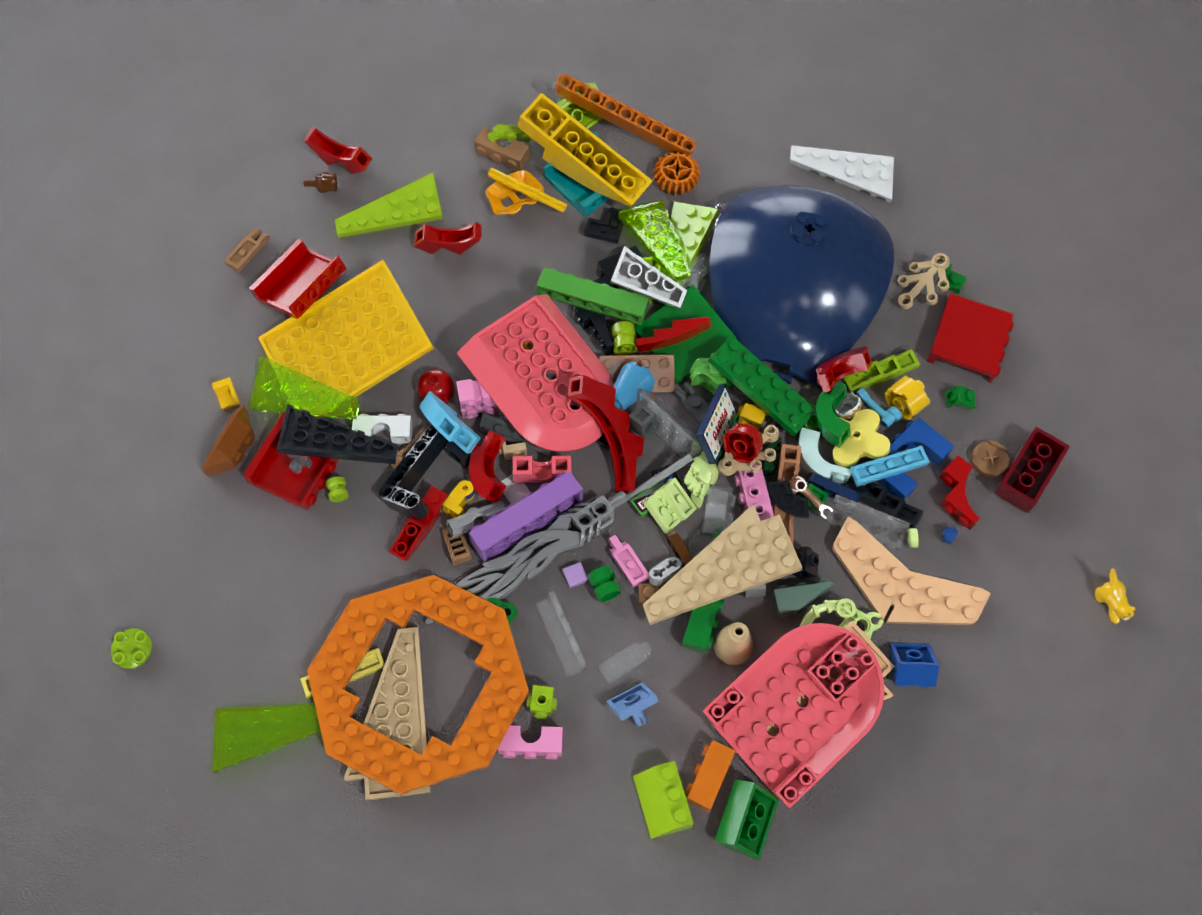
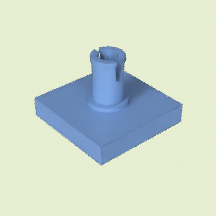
(633, 703)

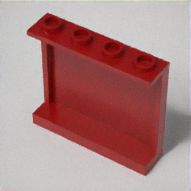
(297, 280)
(972, 336)
(272, 472)

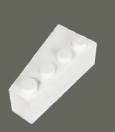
(642, 278)

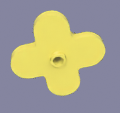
(862, 440)

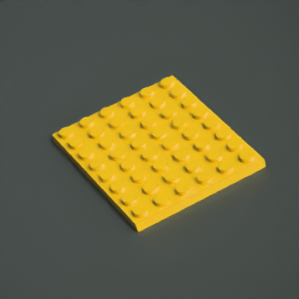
(352, 334)

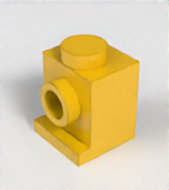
(752, 415)

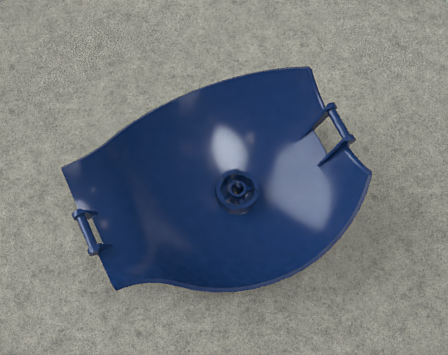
(798, 274)

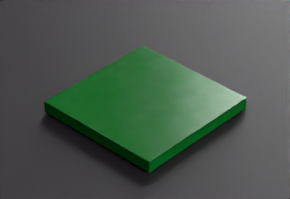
(697, 347)

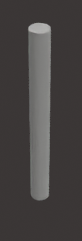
(660, 476)

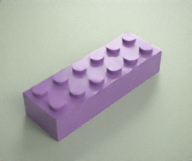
(525, 517)

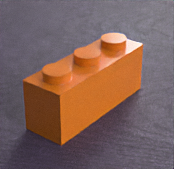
(709, 775)

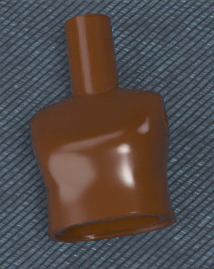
(323, 182)

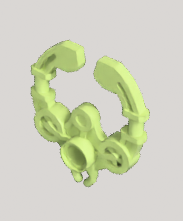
(845, 610)

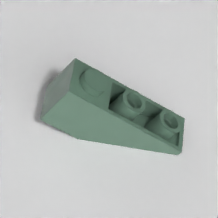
(792, 600)

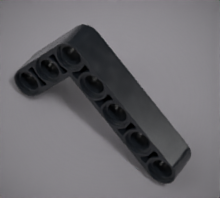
(398, 487)

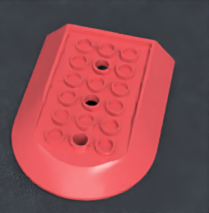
(518, 378)
(807, 737)

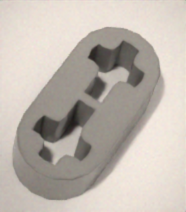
(666, 569)

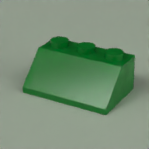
(747, 819)

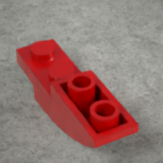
(416, 530)

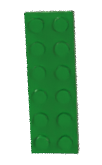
(762, 385)

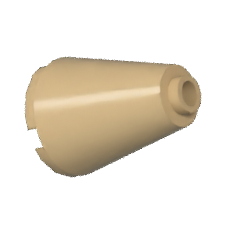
(733, 644)

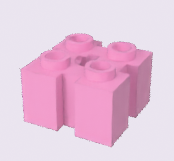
(474, 399)

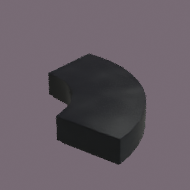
(787, 500)

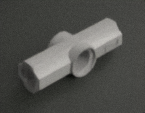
(465, 522)

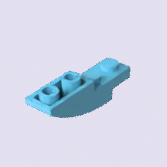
(447, 423)

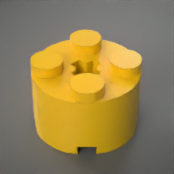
(907, 397)

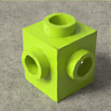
(542, 694)

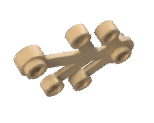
(924, 279)
(736, 465)

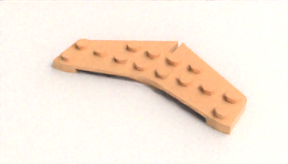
(913, 595)

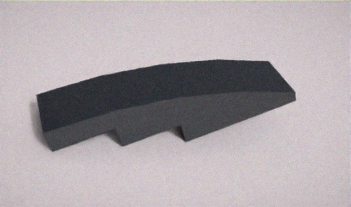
(883, 501)

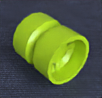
(624, 337)

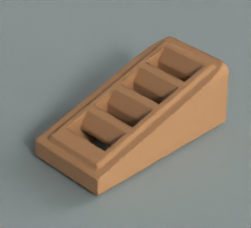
(461, 558)

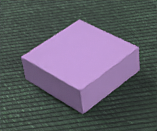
(575, 575)

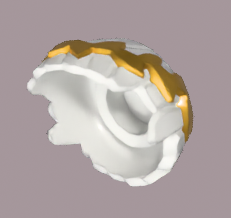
(849, 407)

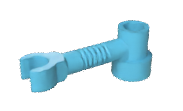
(887, 417)

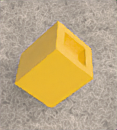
(226, 393)

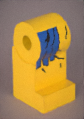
(458, 498)

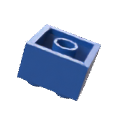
(913, 665)

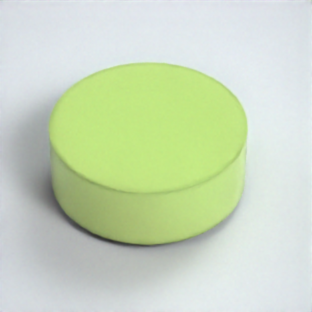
(913, 537)

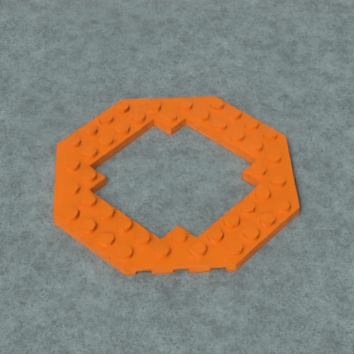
(487, 721)

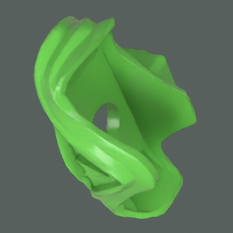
(707, 375)

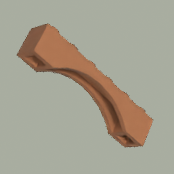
(787, 467)

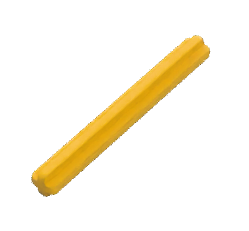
(527, 190)

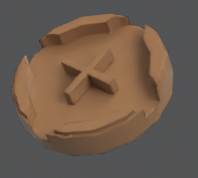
(990, 459)

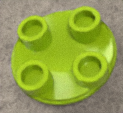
(131, 648)

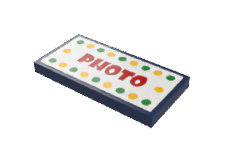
(716, 424)

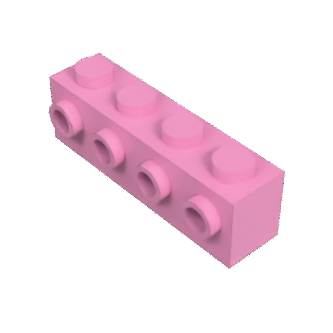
(753, 492)

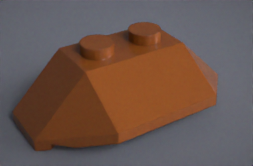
(231, 444)

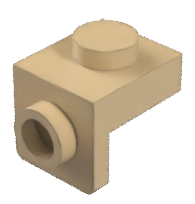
(513, 450)

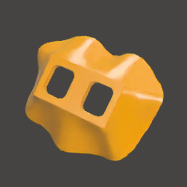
(499, 191)

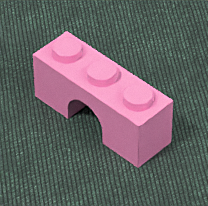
(548, 744)

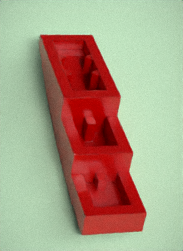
(680, 332)

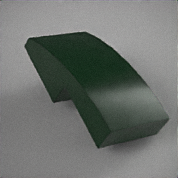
(769, 467)

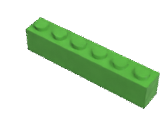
(593, 296)

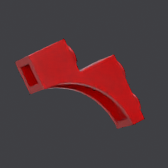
(331, 152)
(456, 240)
(956, 501)

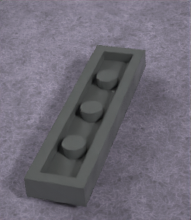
(504, 427)

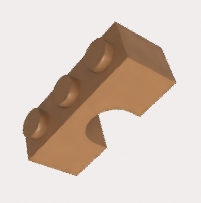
(513, 156)

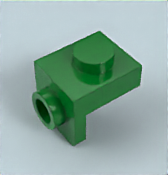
(960, 396)

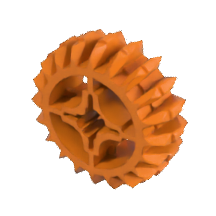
(686, 168)

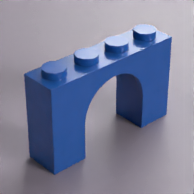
(915, 434)

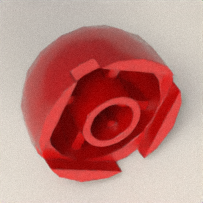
(437, 382)
(743, 442)

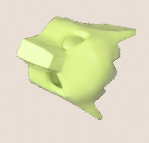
(699, 478)

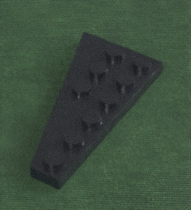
(325, 438)

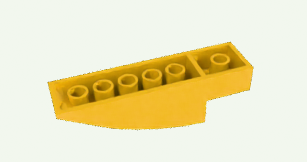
(581, 153)

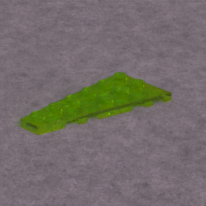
(280, 385)

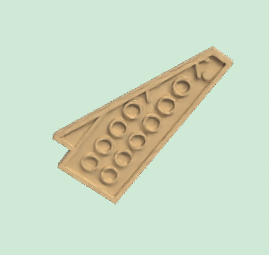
(735, 561)
(398, 707)

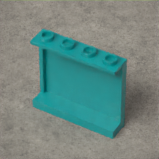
(578, 195)

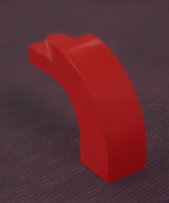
(842, 365)
(482, 467)

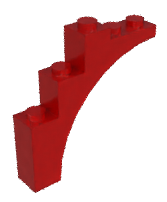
(614, 422)

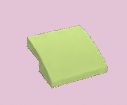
(670, 505)

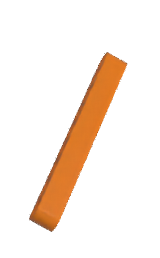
(618, 111)

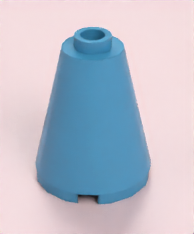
(629, 381)

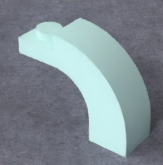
(812, 461)

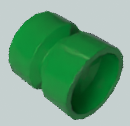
(605, 585)

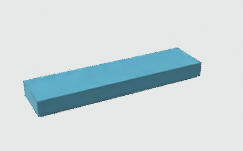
(889, 465)

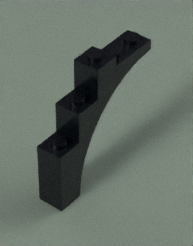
(595, 321)

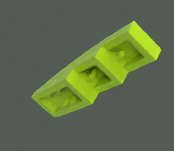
(883, 371)

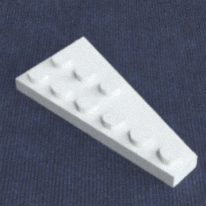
(851, 169)

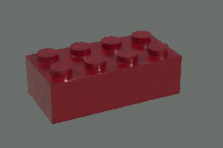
(1032, 469)

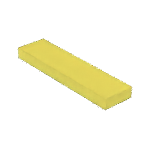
(371, 663)

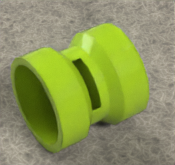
(337, 489)

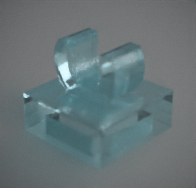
(299, 462)

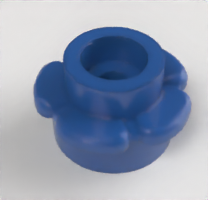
(949, 534)

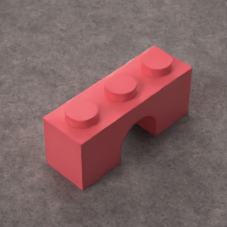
(530, 471)

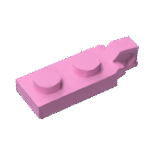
(628, 561)

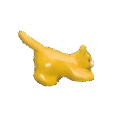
(1114, 595)

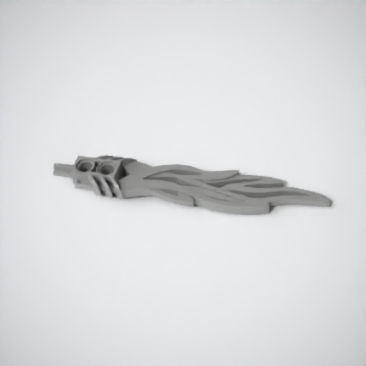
(565, 540)

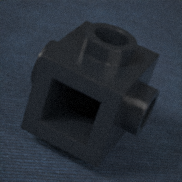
(809, 562)

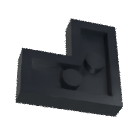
(605, 230)

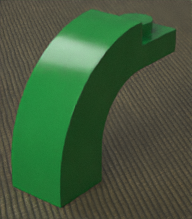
(830, 426)

